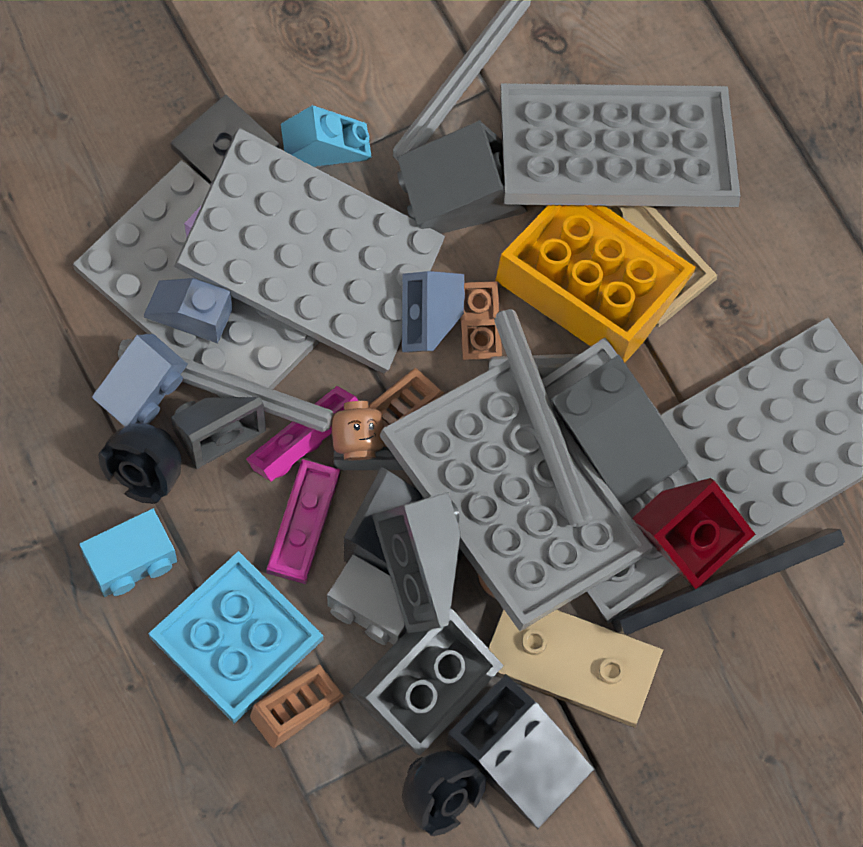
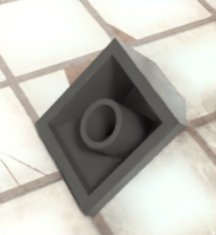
(217, 426)

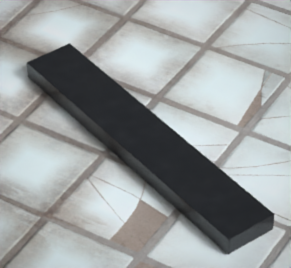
(728, 581)

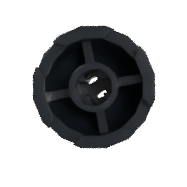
(143, 461)
(441, 789)

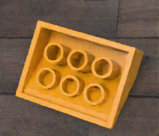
(594, 274)

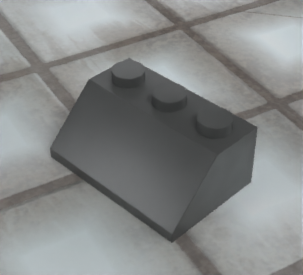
(426, 682)

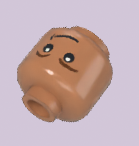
(357, 431)

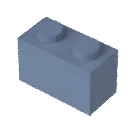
(140, 380)

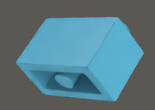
(129, 553)

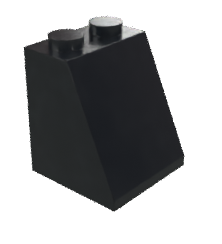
(362, 537)

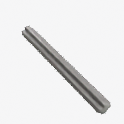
(461, 76)
(232, 386)
(543, 418)

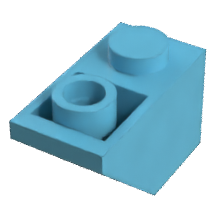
(325, 137)

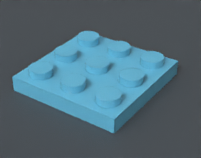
(236, 637)

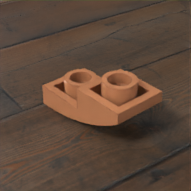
(477, 324)

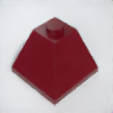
(694, 528)

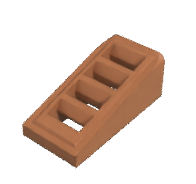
(400, 389)
(276, 733)

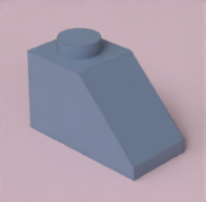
(191, 307)
(430, 308)

